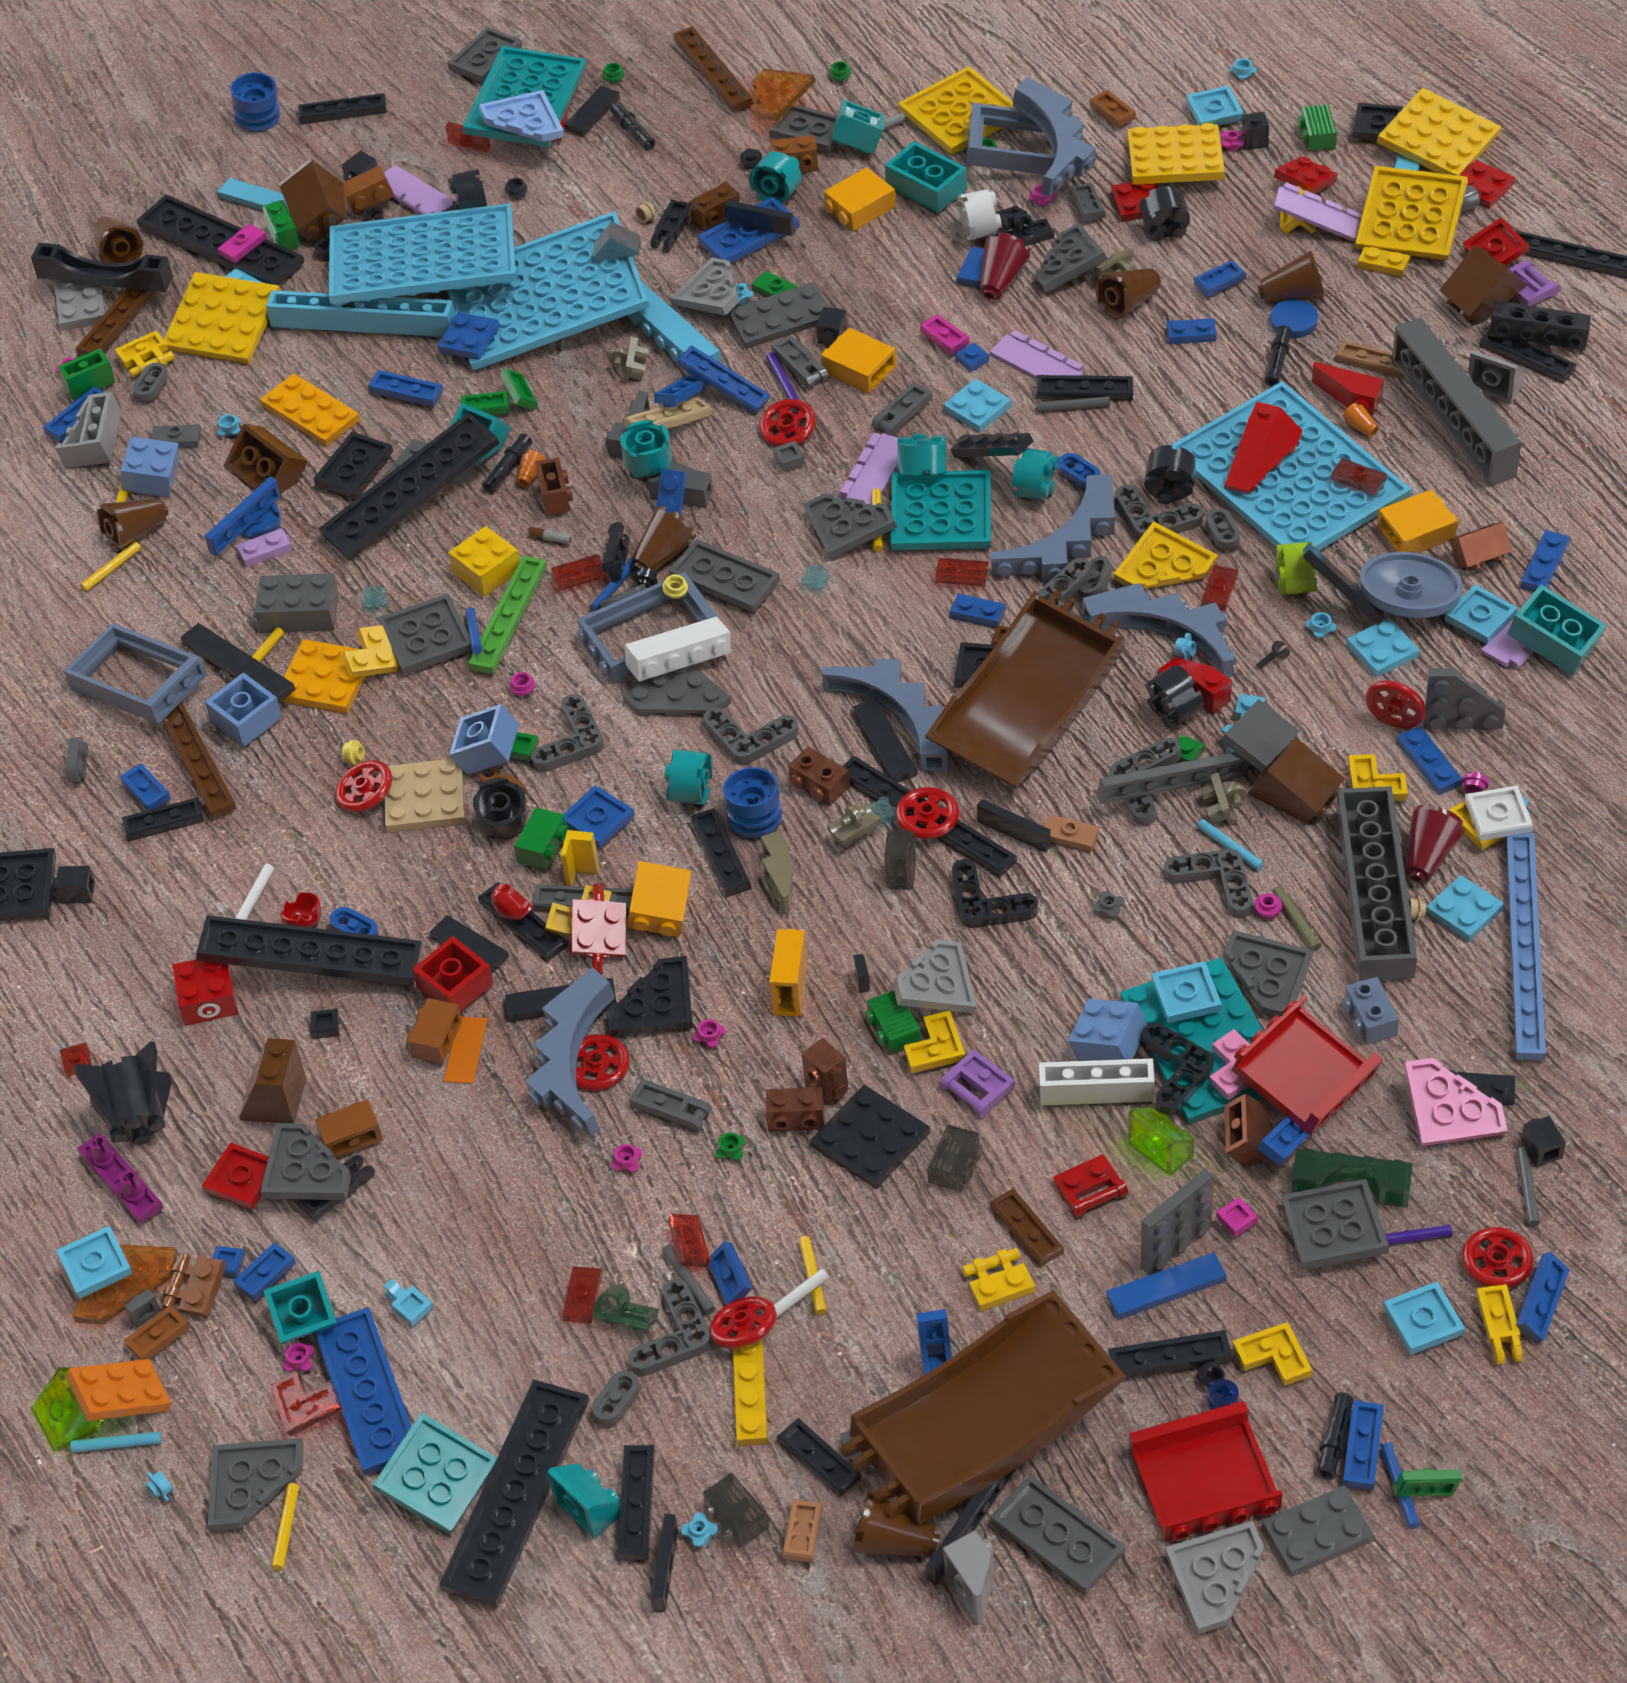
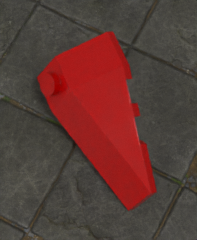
(1265, 442)

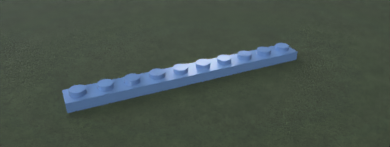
(1525, 947)

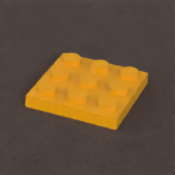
(322, 677)

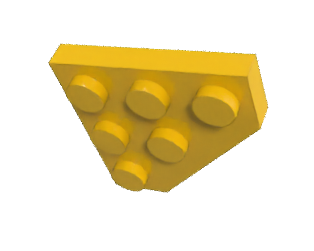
(1164, 559)

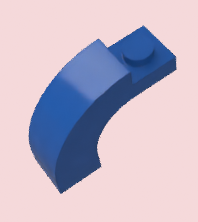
(933, 1339)

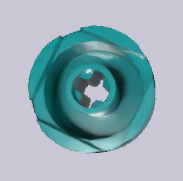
(775, 176)
(646, 448)
(922, 454)
(1034, 474)
(689, 777)

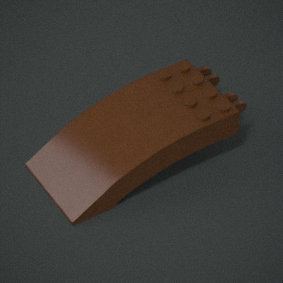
(1028, 689)
(983, 1409)

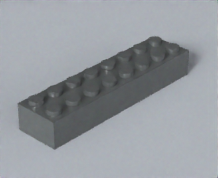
(1456, 402)
(1376, 883)

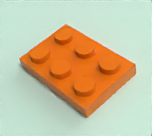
(118, 1389)

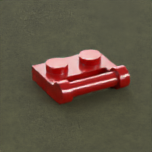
(1087, 1179)

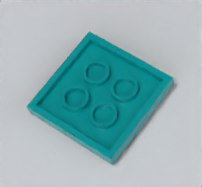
(435, 1473)

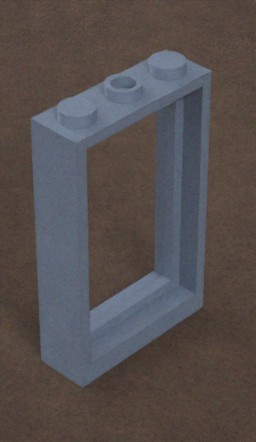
(1004, 158)
(628, 608)
(163, 700)

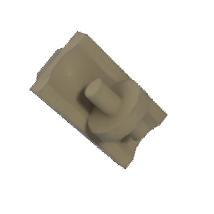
(1118, 262)
(626, 358)
(1226, 796)
(853, 824)

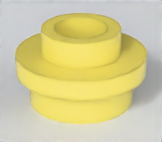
(675, 586)
(353, 752)

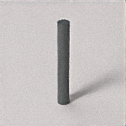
(1073, 404)
(1528, 1187)
(684, 1273)

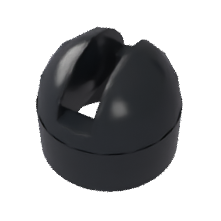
(1216, 1370)

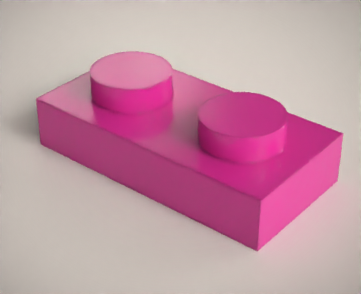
(944, 334)

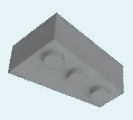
(93, 434)

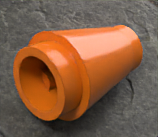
(1359, 419)
(527, 468)

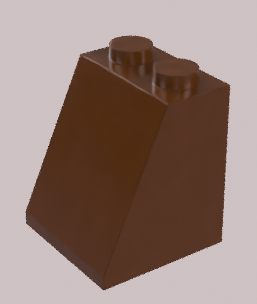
(313, 200)
(1478, 283)
(1298, 783)
(275, 1084)

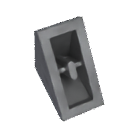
(616, 243)

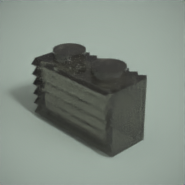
(900, 859)
(954, 1158)
(735, 1510)

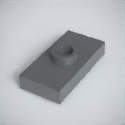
(1087, 202)
(183, 434)

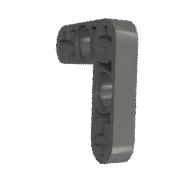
(1185, 516)
(1063, 577)
(578, 741)
(744, 742)
(1124, 765)
(1218, 869)
(681, 1339)

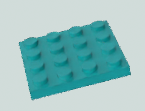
(941, 510)

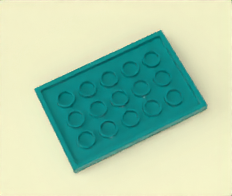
(520, 73)
(1202, 1031)

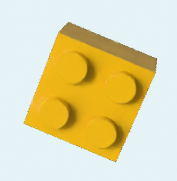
(484, 561)

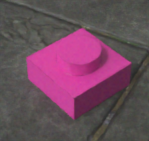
(1236, 1217)

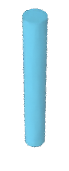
(1228, 843)
(116, 1442)

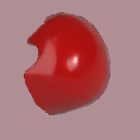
(510, 903)
(303, 911)

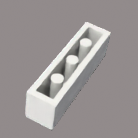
(677, 648)
(1096, 1081)

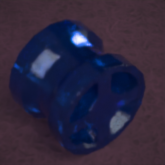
(1220, 1387)

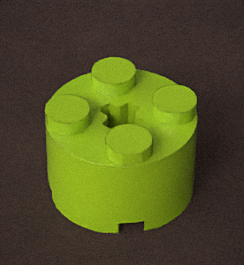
(1294, 571)

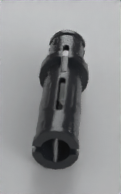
(621, 113)
(1279, 349)
(512, 456)
(1332, 1446)

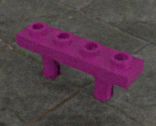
(120, 1178)

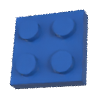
(468, 335)
(598, 814)

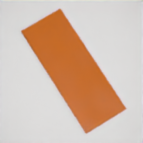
(466, 1050)

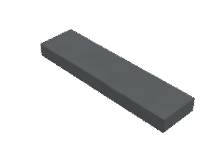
(563, 895)

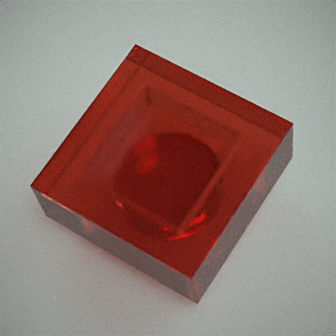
(75, 1055)

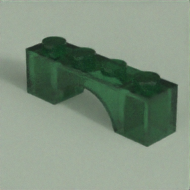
(1386, 1178)

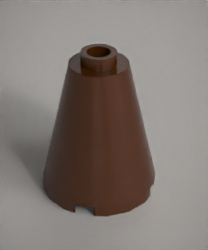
(117, 241)
(1293, 281)
(1126, 290)
(129, 520)
(662, 539)
(892, 1535)

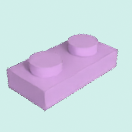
(264, 547)

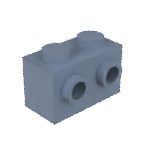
(1371, 1011)

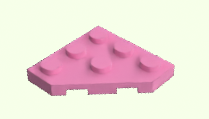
(1450, 1106)

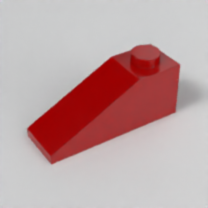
(1349, 386)
(1213, 685)

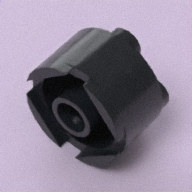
(467, 190)
(1164, 213)
(1170, 473)
(1174, 695)
(512, 813)

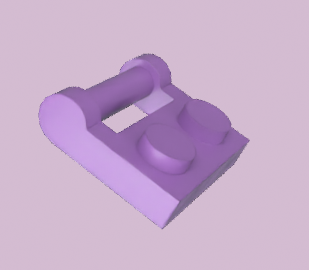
(1533, 292)
(982, 1076)

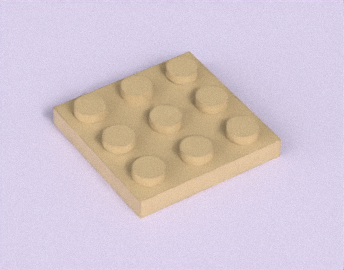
(425, 796)

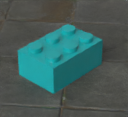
(926, 176)
(1556, 629)

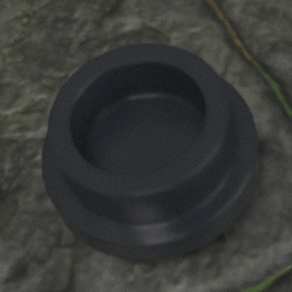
(750, 158)
(515, 188)
(645, 576)

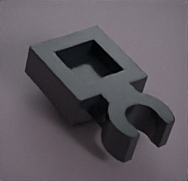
(1015, 217)

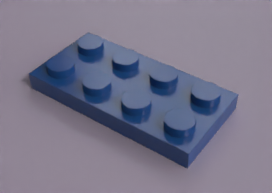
(735, 241)

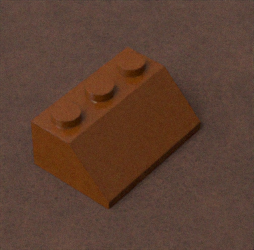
(262, 455)

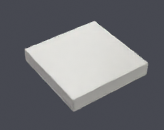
(1498, 813)

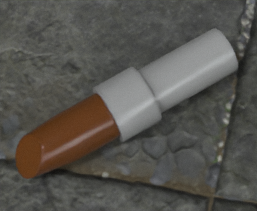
(888, 122)
(550, 535)

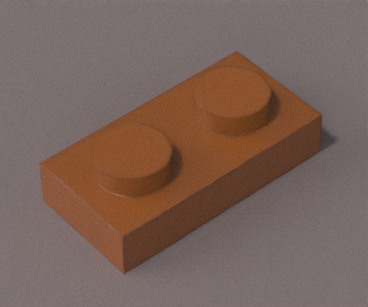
(1112, 108)
(156, 1333)

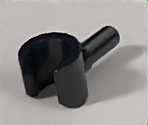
(1274, 653)

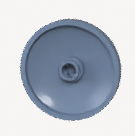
(1410, 584)

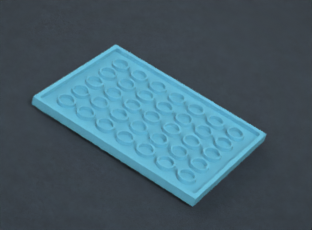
(421, 254)
(555, 292)
(1298, 496)

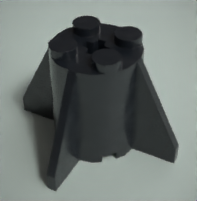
(128, 1094)

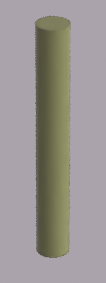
(1297, 918)

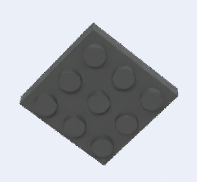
(426, 633)
(1176, 1222)
(1334, 1224)

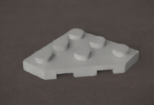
(709, 289)
(937, 980)
(1215, 1572)

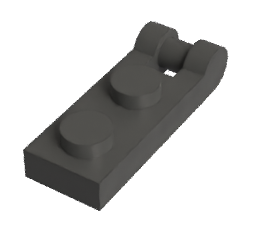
(799, 361)
(901, 409)
(670, 1105)

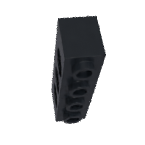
(1539, 325)

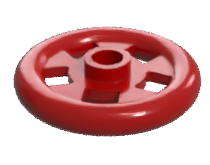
(786, 417)
(1396, 704)
(363, 786)
(933, 829)
(603, 1080)
(1495, 1236)
(743, 1322)

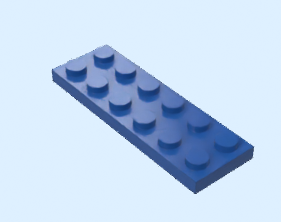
(365, 1388)

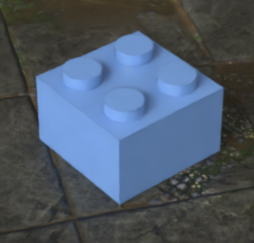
(150, 466)
(243, 709)
(484, 739)
(1107, 1030)

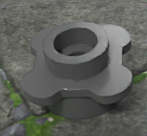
(1105, 910)

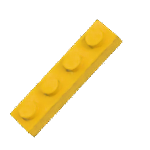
(750, 1395)

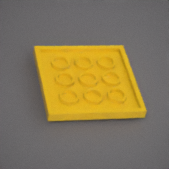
(946, 108)
(1438, 134)
(1175, 154)
(1412, 212)
(220, 318)

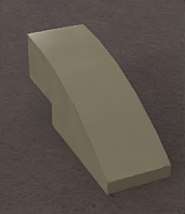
(778, 868)

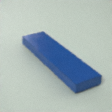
(723, 379)
(242, 516)
(1166, 1285)

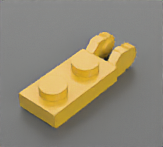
(1499, 1321)

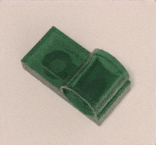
(632, 1314)

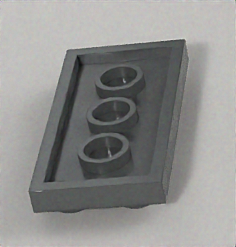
(778, 315)
(726, 575)
(1058, 1534)

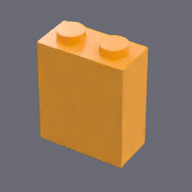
(859, 199)
(859, 360)
(1417, 523)
(659, 899)
(788, 972)

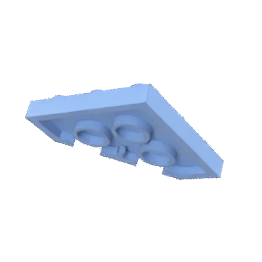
(524, 115)

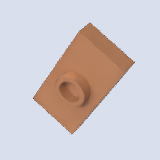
(1072, 833)
(802, 1531)

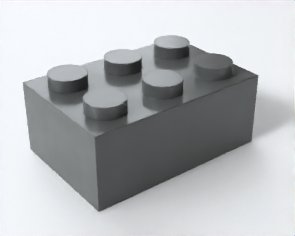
(297, 602)

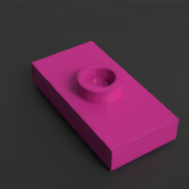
(242, 243)

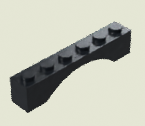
(60, 264)

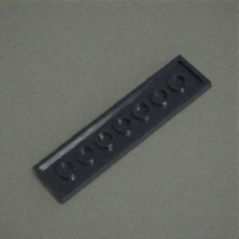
(206, 233)
(408, 486)
(308, 950)
(514, 1494)

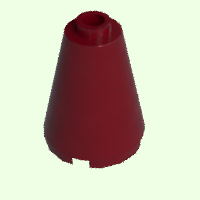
(1001, 264)
(1430, 840)

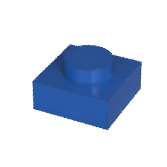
(972, 357)

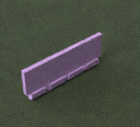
(416, 193)
(1325, 216)
(1034, 357)
(872, 468)
(1506, 649)

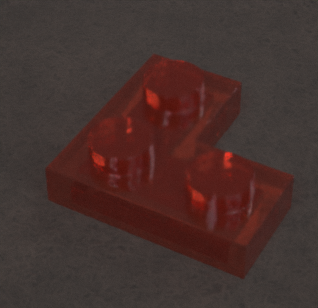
(302, 1408)

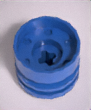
(255, 101)
(752, 802)

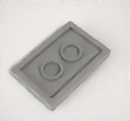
(78, 304)

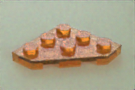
(779, 91)
(150, 1270)

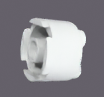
(979, 214)

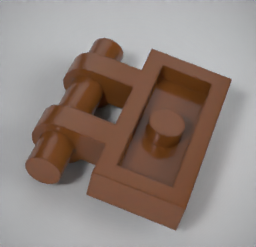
(201, 1286)

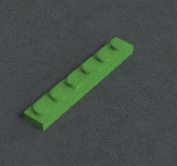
(508, 614)

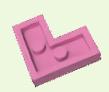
(1225, 1080)

